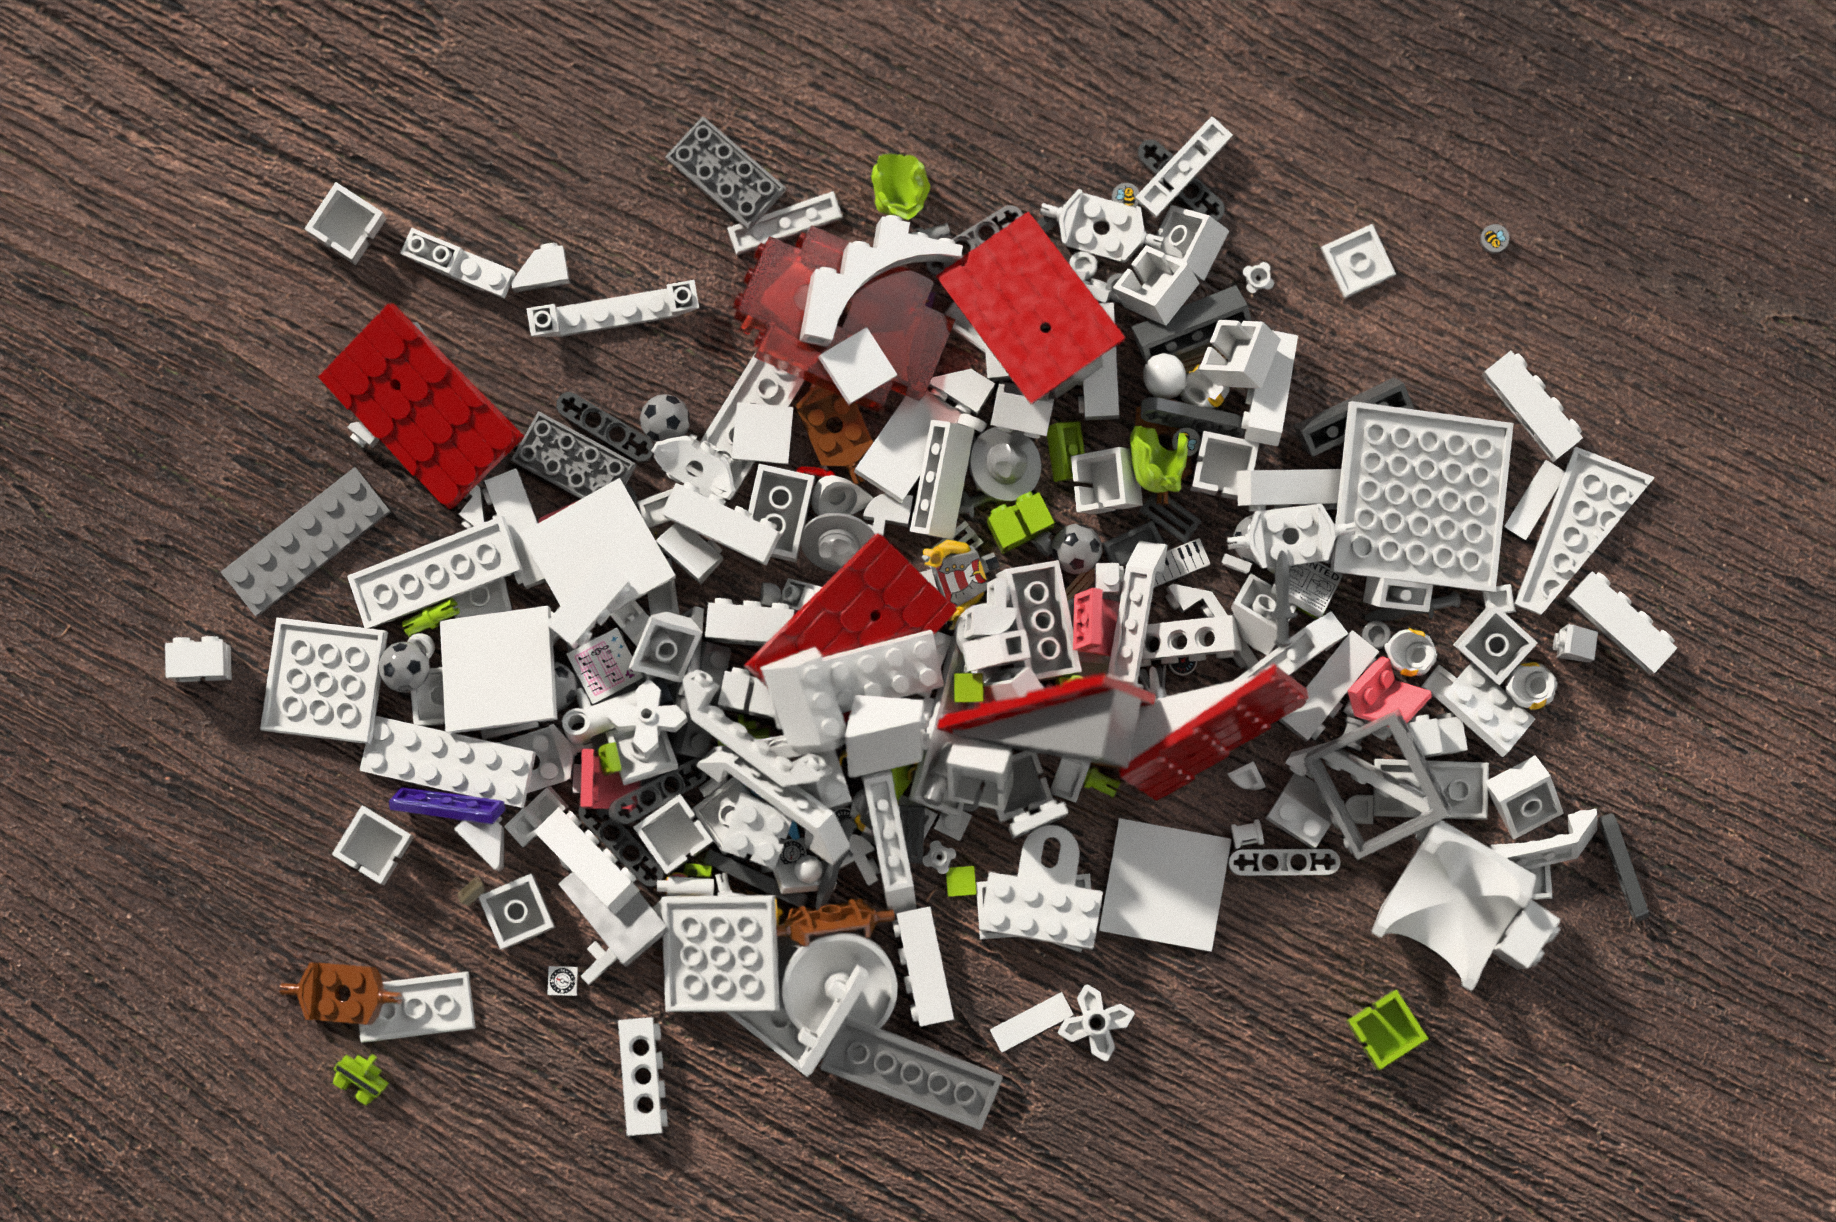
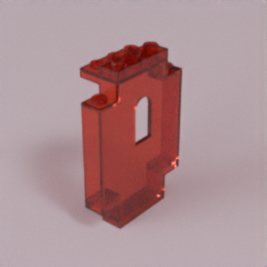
(887, 305)

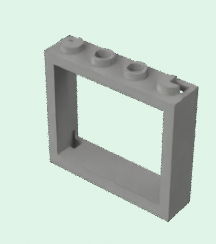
(1340, 816)

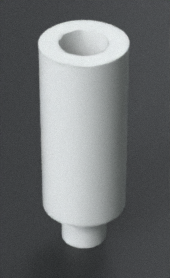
(686, 886)

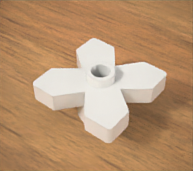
(647, 718)
(1111, 1018)

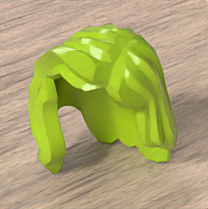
(900, 185)
(1154, 465)

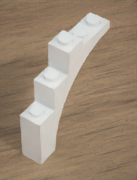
(860, 263)

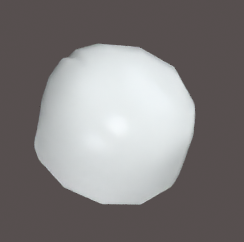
(1164, 376)

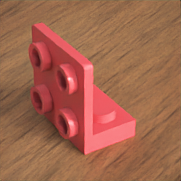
(1094, 622)
(1379, 693)
(601, 790)

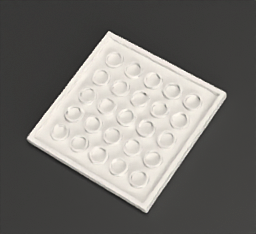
(1422, 496)

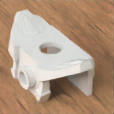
(677, 452)

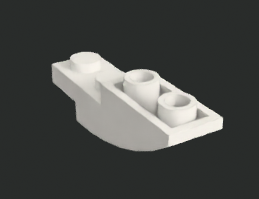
(457, 263)

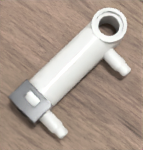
(596, 716)

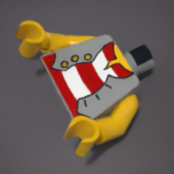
(960, 574)

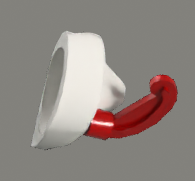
(835, 493)

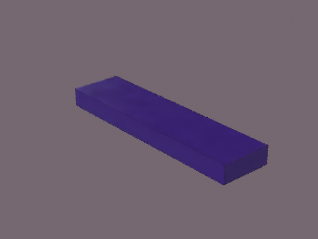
(447, 805)

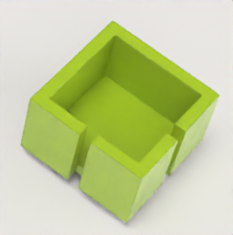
(1020, 522)
(1387, 1029)

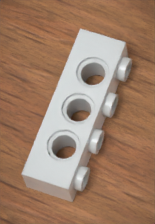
(1224, 628)
(636, 1121)

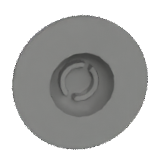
(1004, 464)
(834, 539)

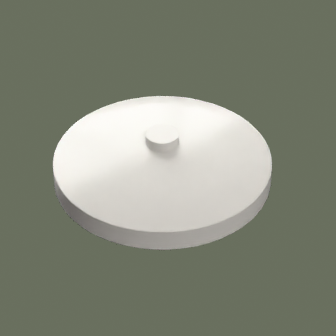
(836, 958)

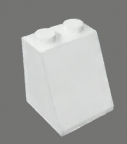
(885, 734)
(831, 789)

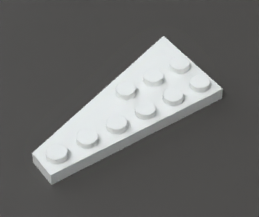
(1583, 513)

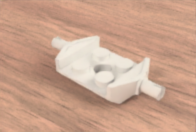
(1085, 210)
(1314, 531)
(554, 752)

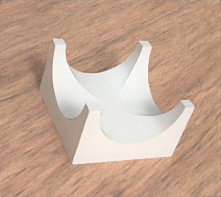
(1456, 899)

